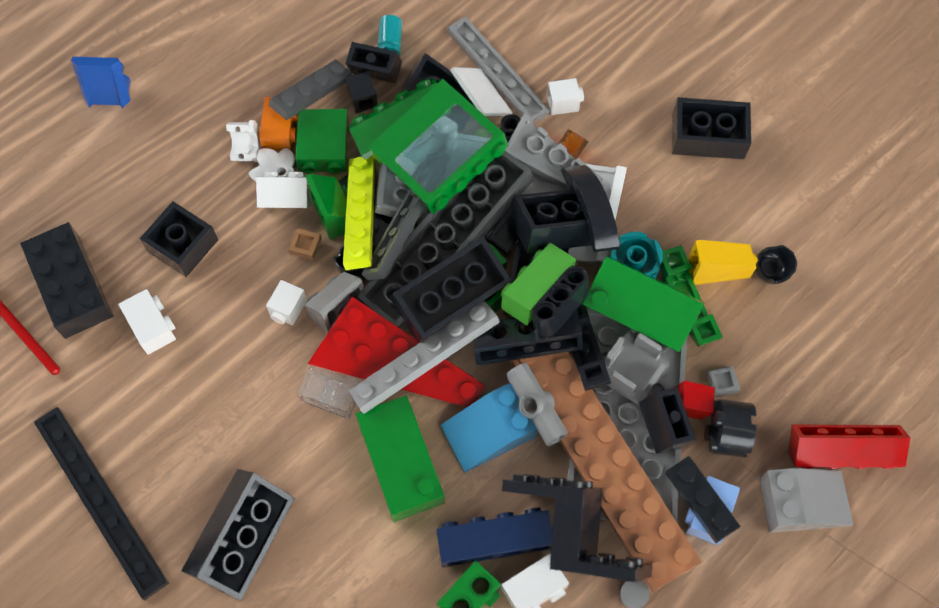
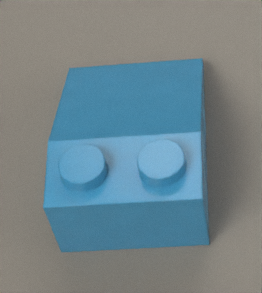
(488, 428)

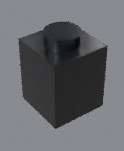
(361, 92)

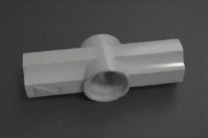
(537, 404)

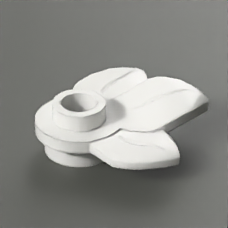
(273, 162)

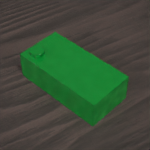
(643, 303)
(400, 459)

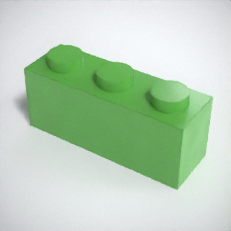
(534, 282)

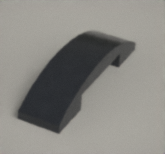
(595, 205)
(590, 360)

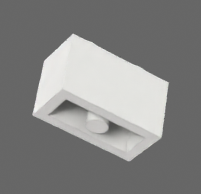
(282, 191)
(147, 321)
(535, 585)

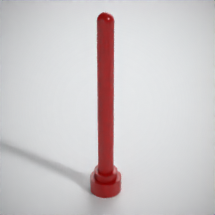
(28, 340)

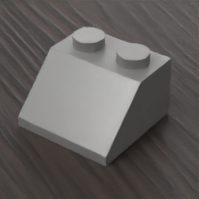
(330, 302)

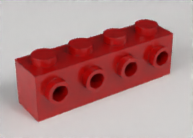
(848, 446)

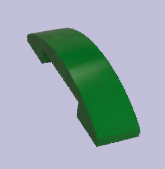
(675, 272)

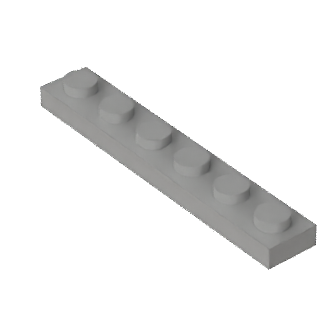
(423, 356)

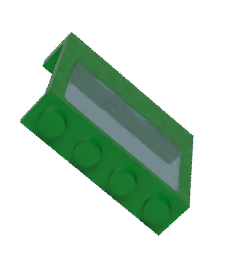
(439, 145)

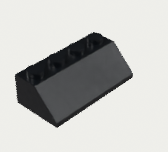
(238, 534)

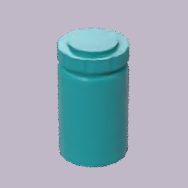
(390, 33)

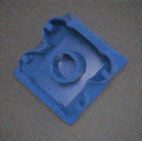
(102, 80)

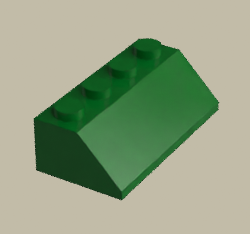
(369, 127)

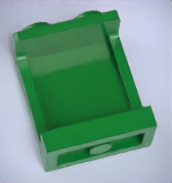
(322, 140)

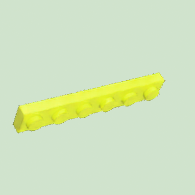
(359, 213)

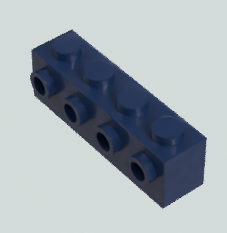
(495, 537)

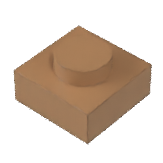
(305, 244)

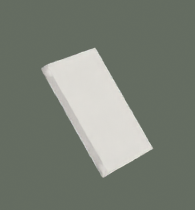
(481, 91)

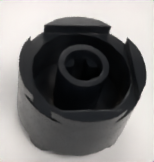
(731, 428)

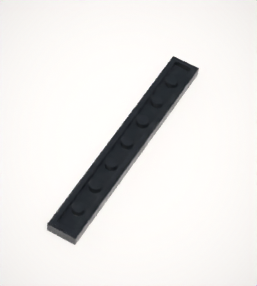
(101, 504)

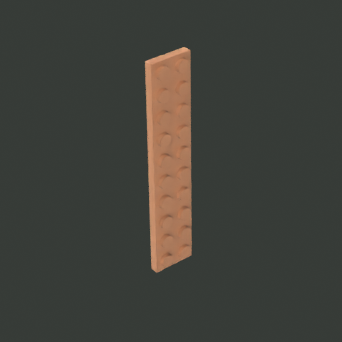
(604, 457)

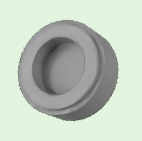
(634, 594)

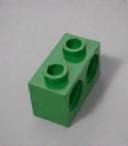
(463, 591)

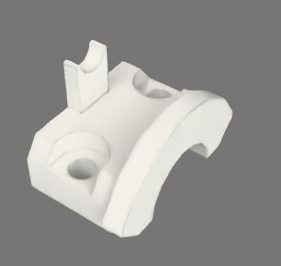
(244, 141)

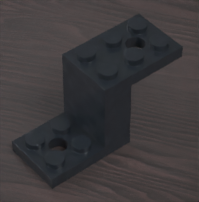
(577, 528)

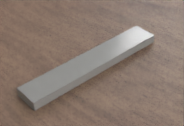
(497, 70)

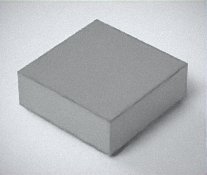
(724, 381)

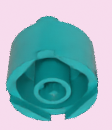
(639, 252)

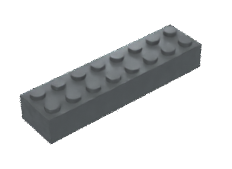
(449, 230)

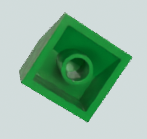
(330, 203)

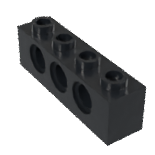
(515, 341)

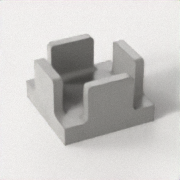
(635, 366)

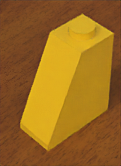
(720, 261)

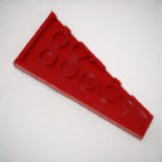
(366, 342)

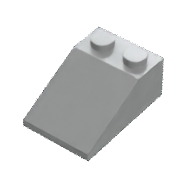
(805, 499)

